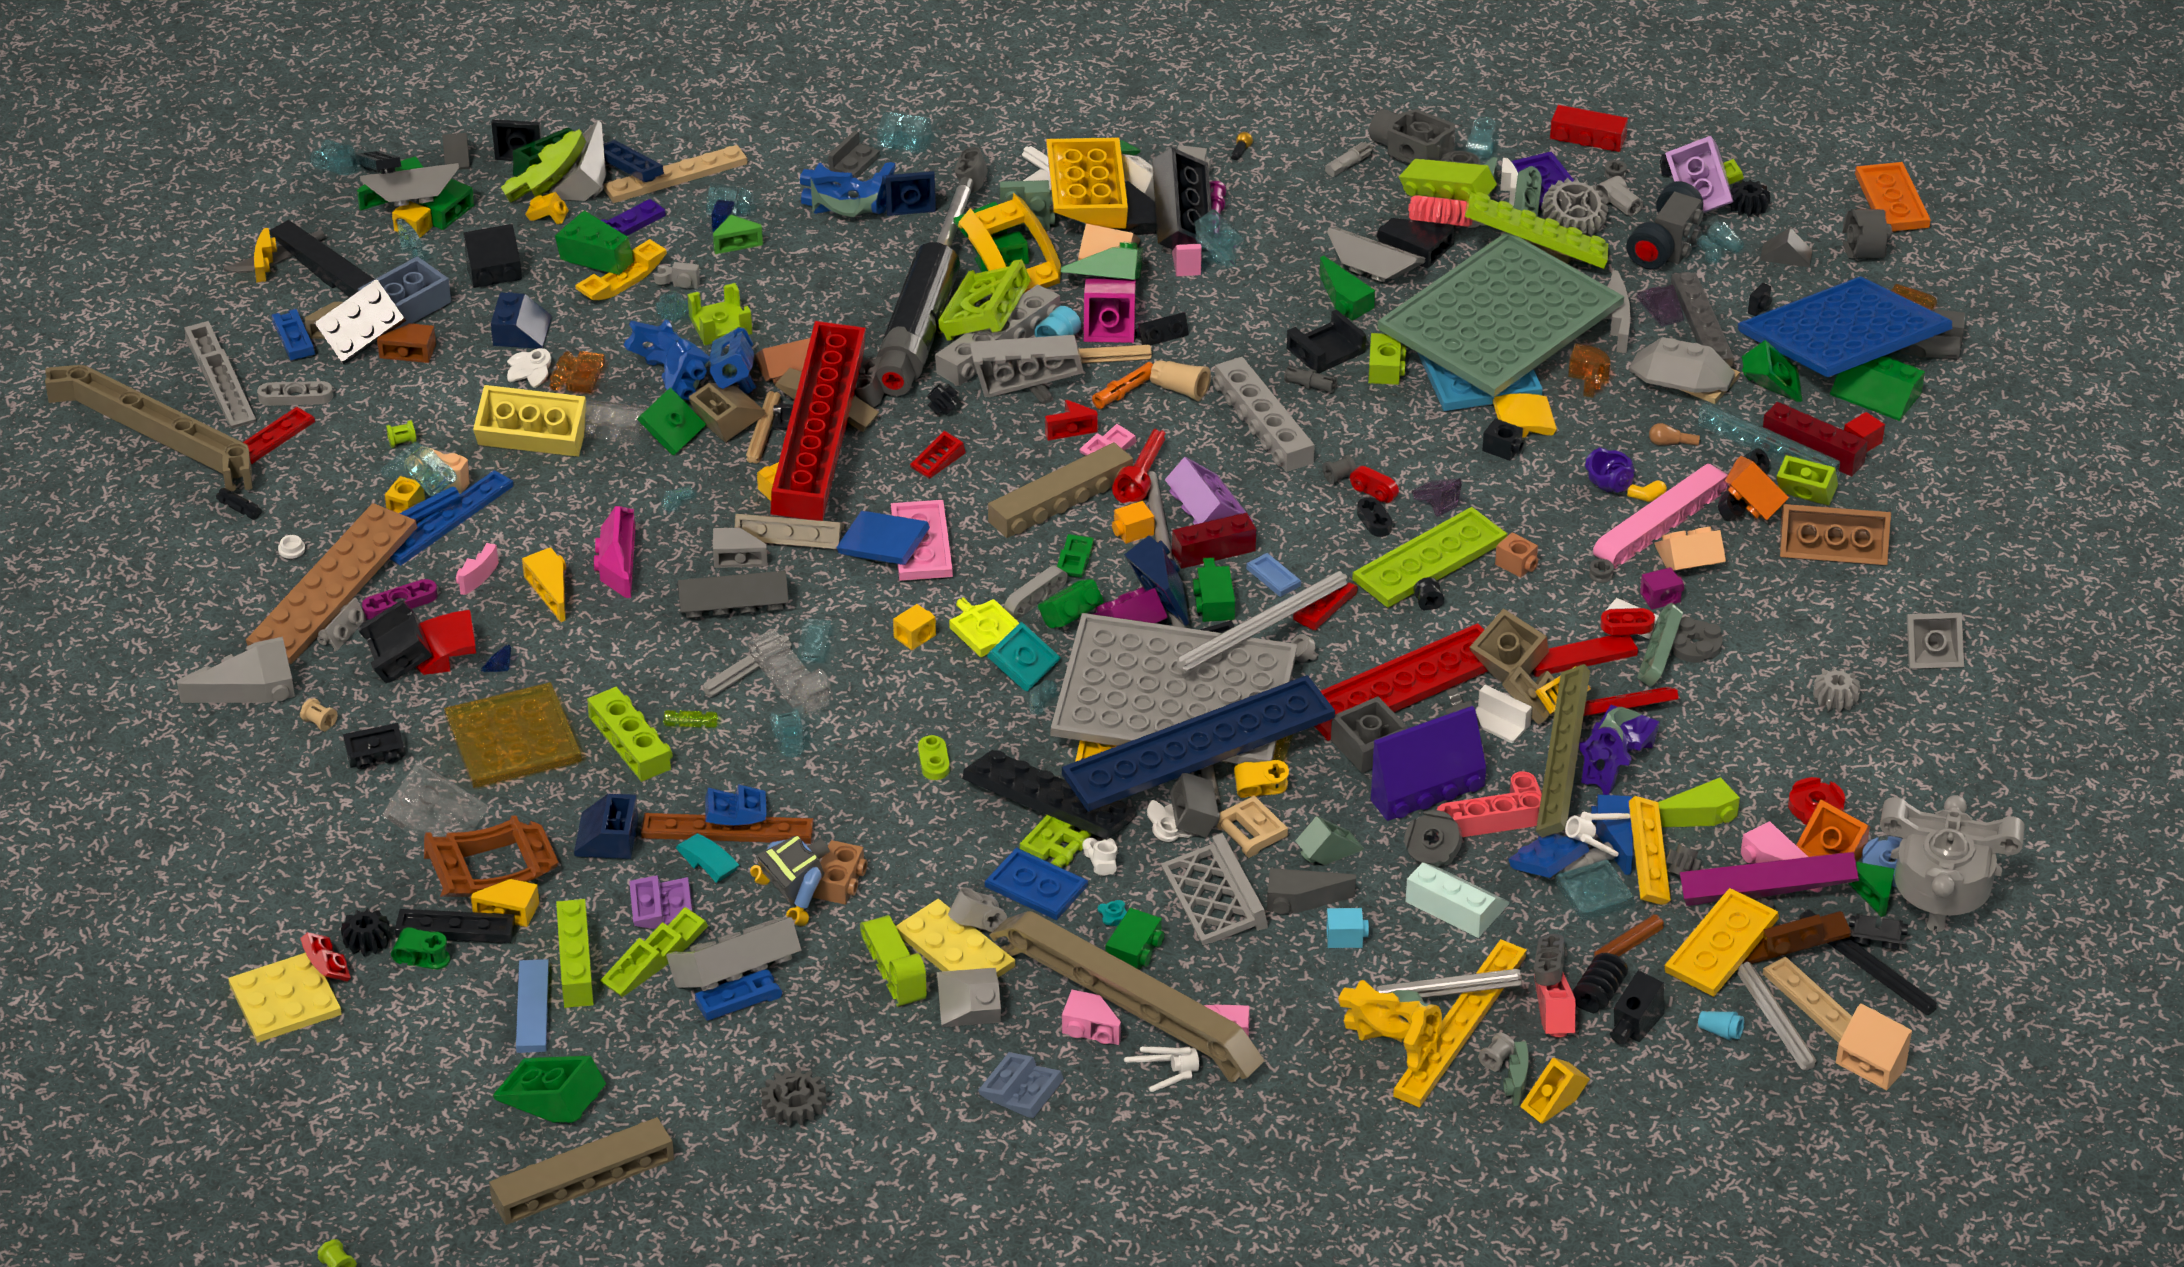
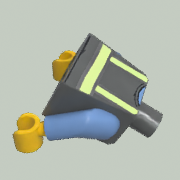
(793, 871)

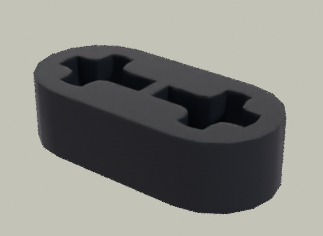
(1378, 515)

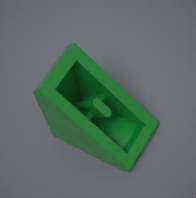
(1874, 885)

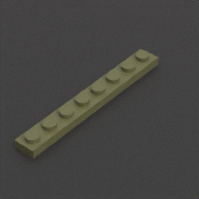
(1563, 751)

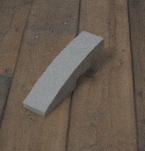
(1620, 317)

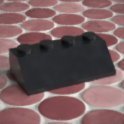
(1180, 196)

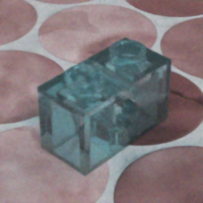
(904, 132)

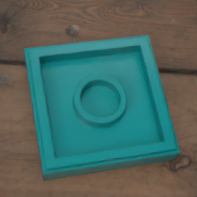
(1023, 656)

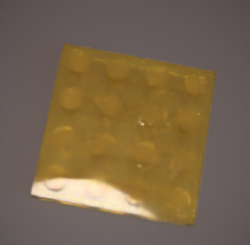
(512, 735)

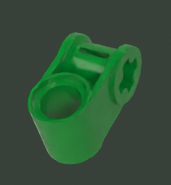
(419, 947)

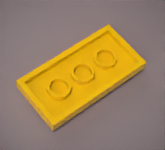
(1721, 942)

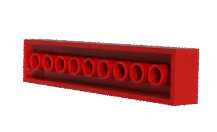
(818, 421)

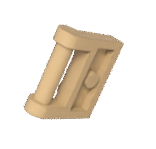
(1257, 821)

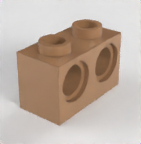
(841, 871)

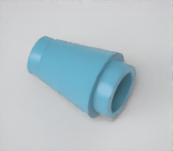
(1723, 1024)

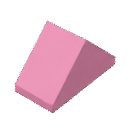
(1187, 259)

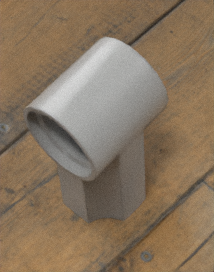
(1617, 193)

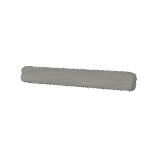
(733, 674)

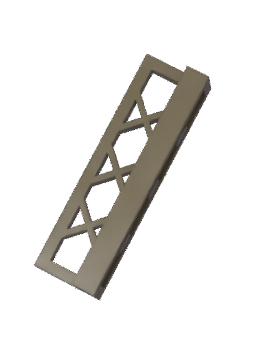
(791, 530)

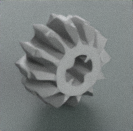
(1836, 689)

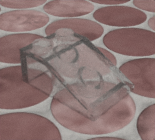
(433, 805)

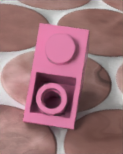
(1090, 1018)

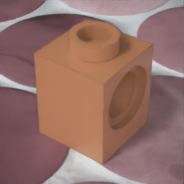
(1516, 555)

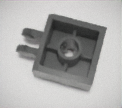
(1359, 726)

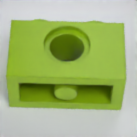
(1385, 359)
(1807, 480)

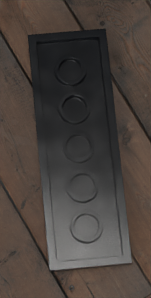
(1045, 793)

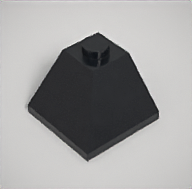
(512, 135)

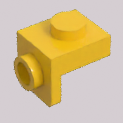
(547, 205)

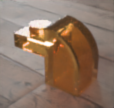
(1589, 365)

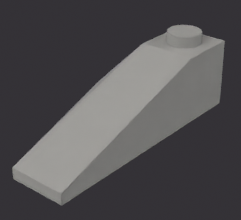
(588, 171)
(251, 677)

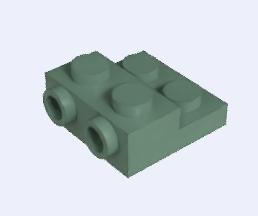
(1036, 196)

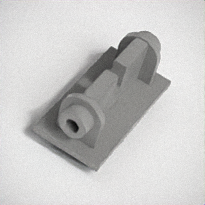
(343, 625)

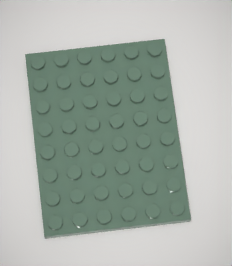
(1500, 313)

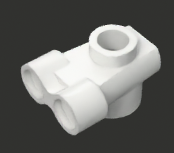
(1102, 855)

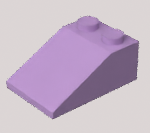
(1704, 169)

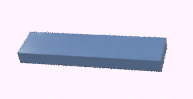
(532, 1006)

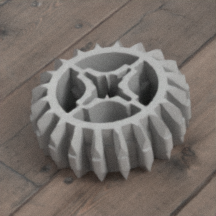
(1575, 206)

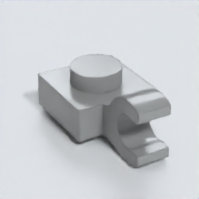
(681, 274)

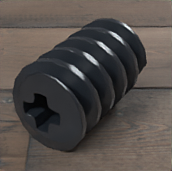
(1600, 982)

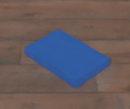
(883, 537)
(1036, 883)

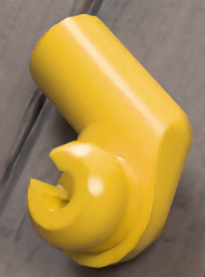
(1649, 492)

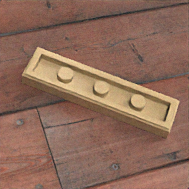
(1808, 997)

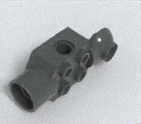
(1418, 136)

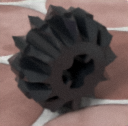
(1749, 198)
(365, 931)

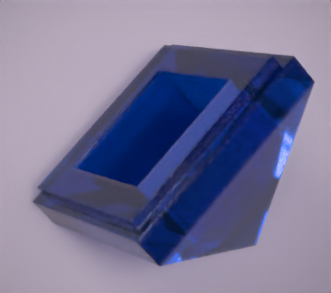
(499, 661)

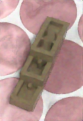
(860, 413)

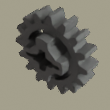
(793, 1096)

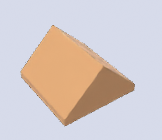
(1100, 238)

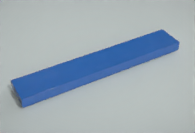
(451, 516)

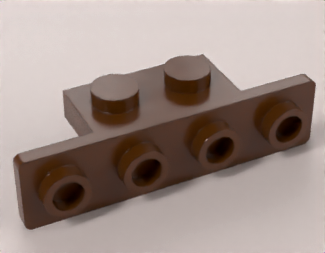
(1799, 936)

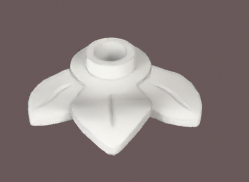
(529, 365)
(1164, 822)

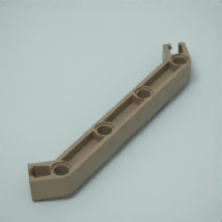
(151, 420)
(1132, 991)

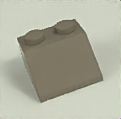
(1508, 644)

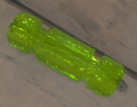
(690, 718)

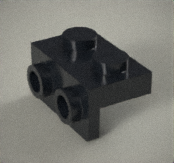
(374, 746)

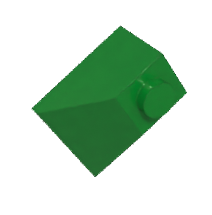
(1772, 371)

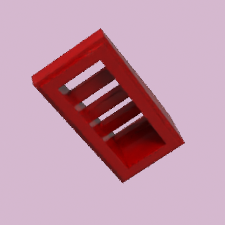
(943, 441)

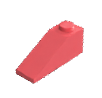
(1556, 1008)

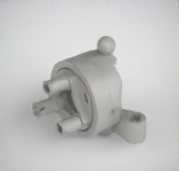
(1946, 856)

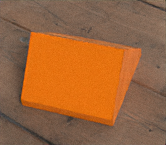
(1833, 833)

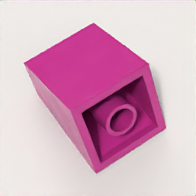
(1109, 310)

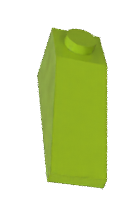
(1700, 806)

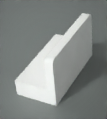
(1502, 714)

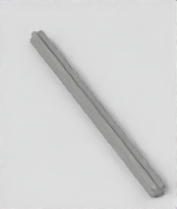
(1261, 621)

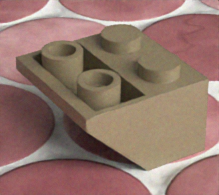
(725, 410)

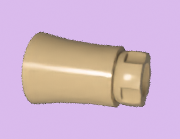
(1181, 378)

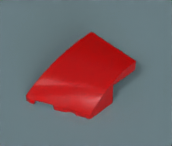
(447, 637)

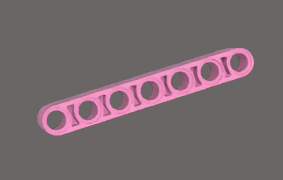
(1661, 515)

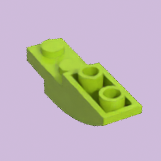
(555, 163)

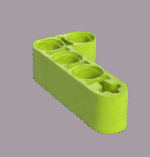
(903, 971)

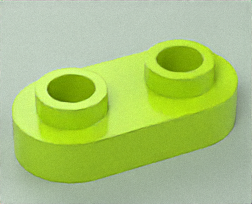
(933, 757)

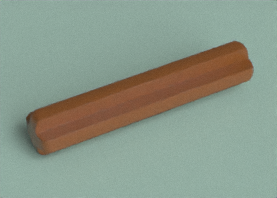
(1633, 936)

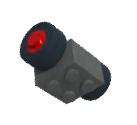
(1674, 228)

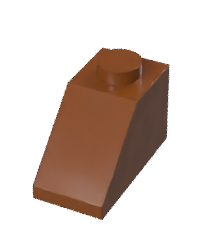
(408, 343)

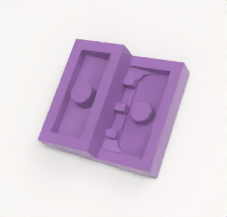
(658, 901)

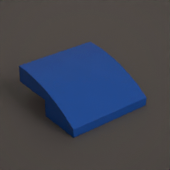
(741, 808)

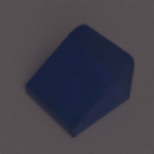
(721, 212)

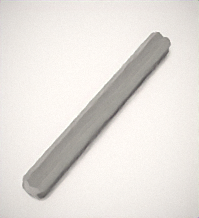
(1458, 984)
(1776, 1016)

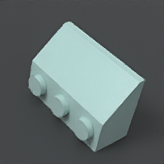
(1453, 899)

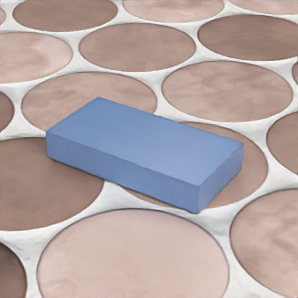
(1273, 574)

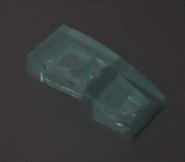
(409, 239)

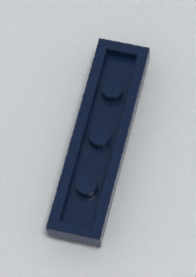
(632, 161)

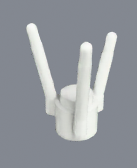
(1584, 830)
(1183, 1060)

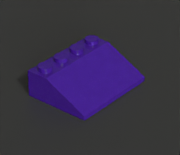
(1427, 764)

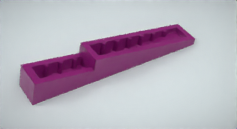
(1768, 878)

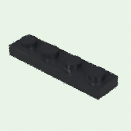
(459, 925)

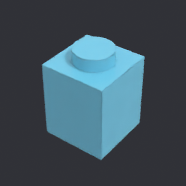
(1346, 928)

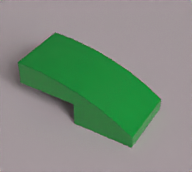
(1075, 555)

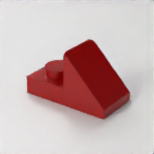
(1074, 422)

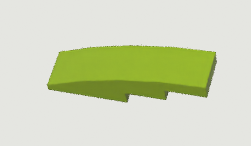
(649, 956)

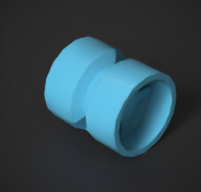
(1060, 322)

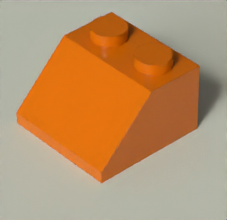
(1755, 488)

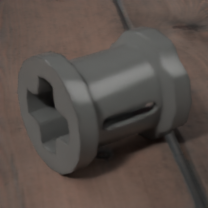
(1338, 469)

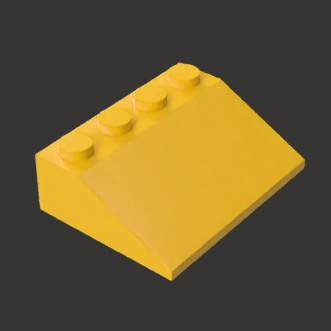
(1088, 180)

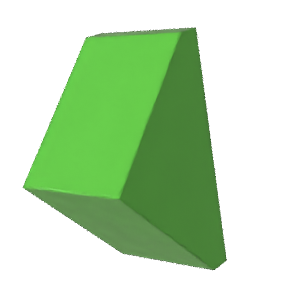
(737, 234)

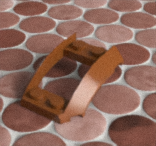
(449, 853)

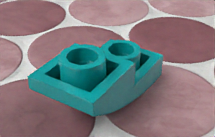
(710, 856)

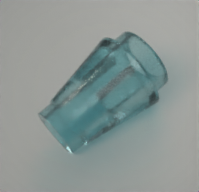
(1725, 237)

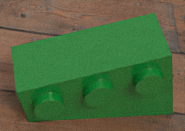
(594, 245)

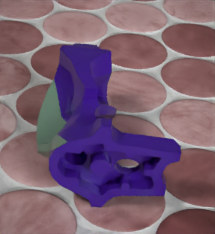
(1611, 740)

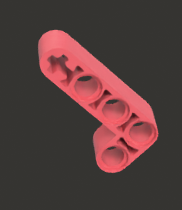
(1499, 812)

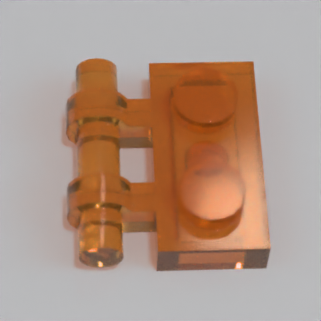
(584, 371)

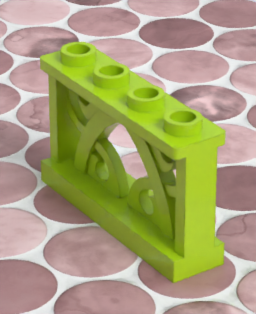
(1006, 288)

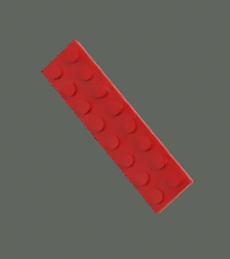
(1409, 676)

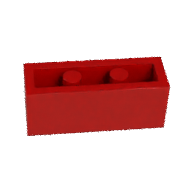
(1588, 128)

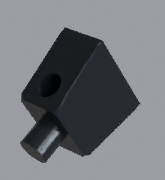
(1638, 1008)

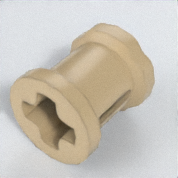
(318, 714)

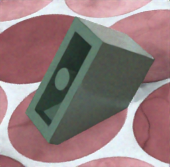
(1327, 842)

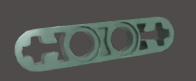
(1660, 644)

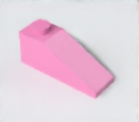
(1769, 844)

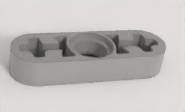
(313, 387)
(1035, 590)

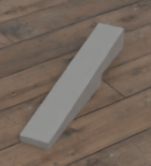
(219, 374)

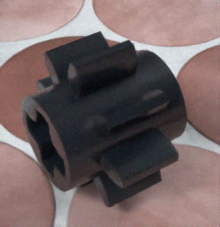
(942, 398)

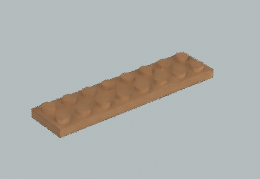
(335, 579)

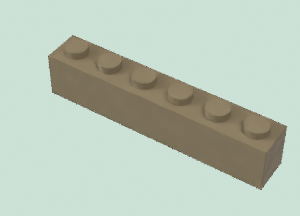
(1057, 490)
(581, 1170)

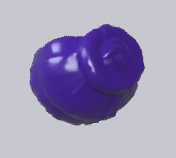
(1610, 470)

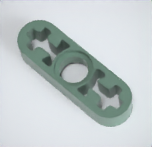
(1528, 183)

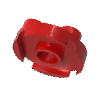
(1806, 789)

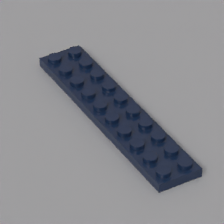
(1197, 743)

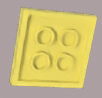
(284, 997)

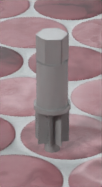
(1349, 158)

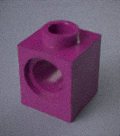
(1661, 588)

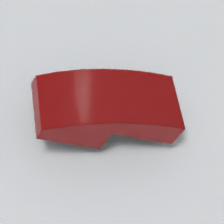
(324, 959)

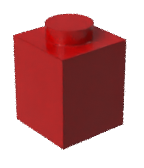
(1868, 428)

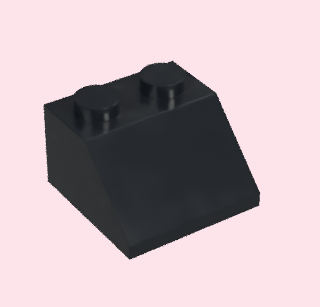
(492, 256)

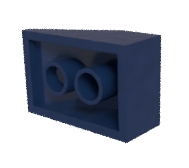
(1157, 571)

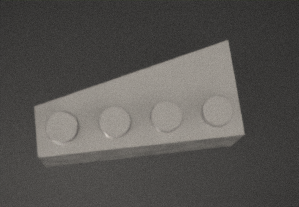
(1024, 362)
(734, 954)

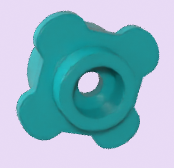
(1112, 912)

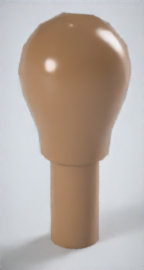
(1662, 435)

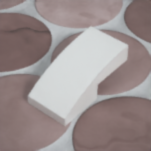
(1509, 179)

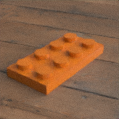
(1892, 190)

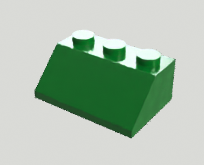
(1881, 386)

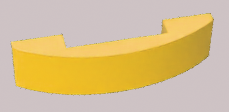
(645, 259)

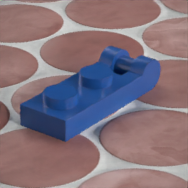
(293, 334)
(738, 994)

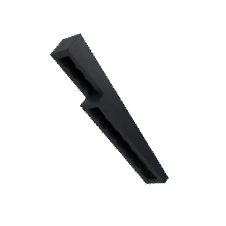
(320, 259)

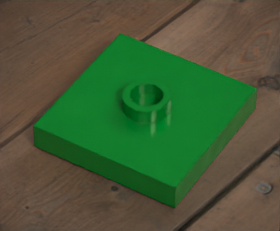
(671, 421)

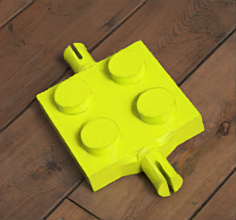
(982, 625)

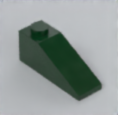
(528, 154)

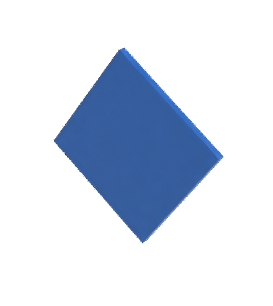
(1845, 326)

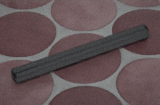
(1881, 972)

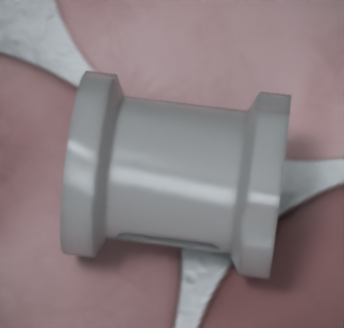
(1496, 1052)

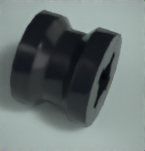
(1428, 594)

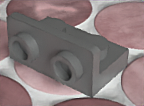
(852, 156)

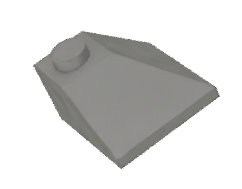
(1935, 640)
(969, 997)

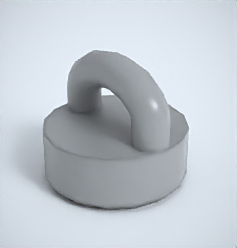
(1305, 648)

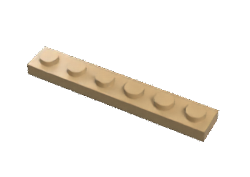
(677, 173)

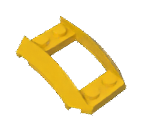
(1003, 216)

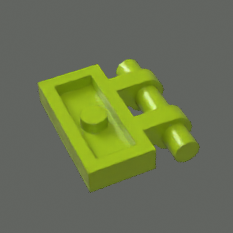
(1047, 837)

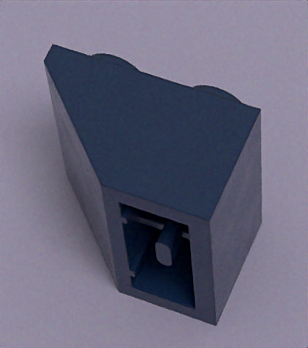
(608, 828)

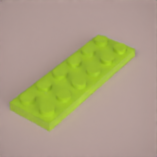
(1537, 230)
(1429, 555)

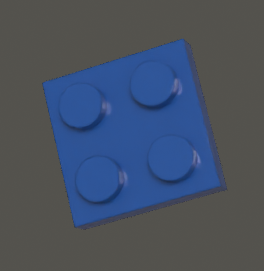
(1548, 855)

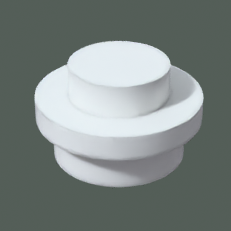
(291, 547)

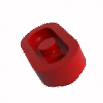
(1374, 483)
(1627, 621)

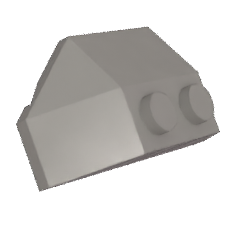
(411, 183)
(1372, 256)
(1682, 366)

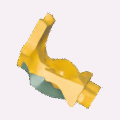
(1378, 1015)

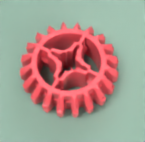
(1438, 210)

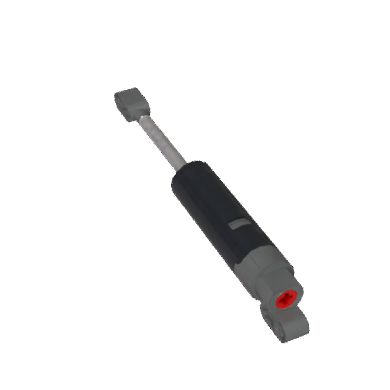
(921, 298)

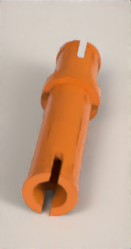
(1108, 395)

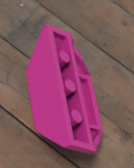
(616, 550)

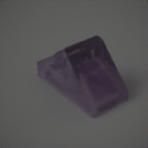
(1662, 304)
(1441, 494)

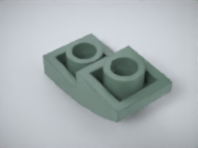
(1517, 1073)

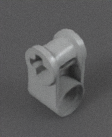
(977, 910)

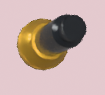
(1243, 141)

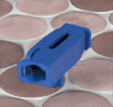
(736, 363)

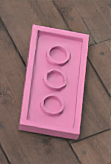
(932, 554)

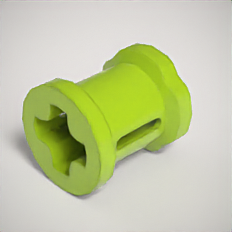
(396, 436)
(333, 1255)

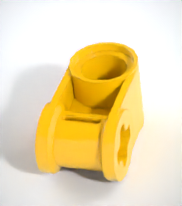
(1259, 778)

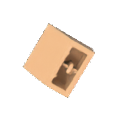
(1696, 549)
(1874, 1047)

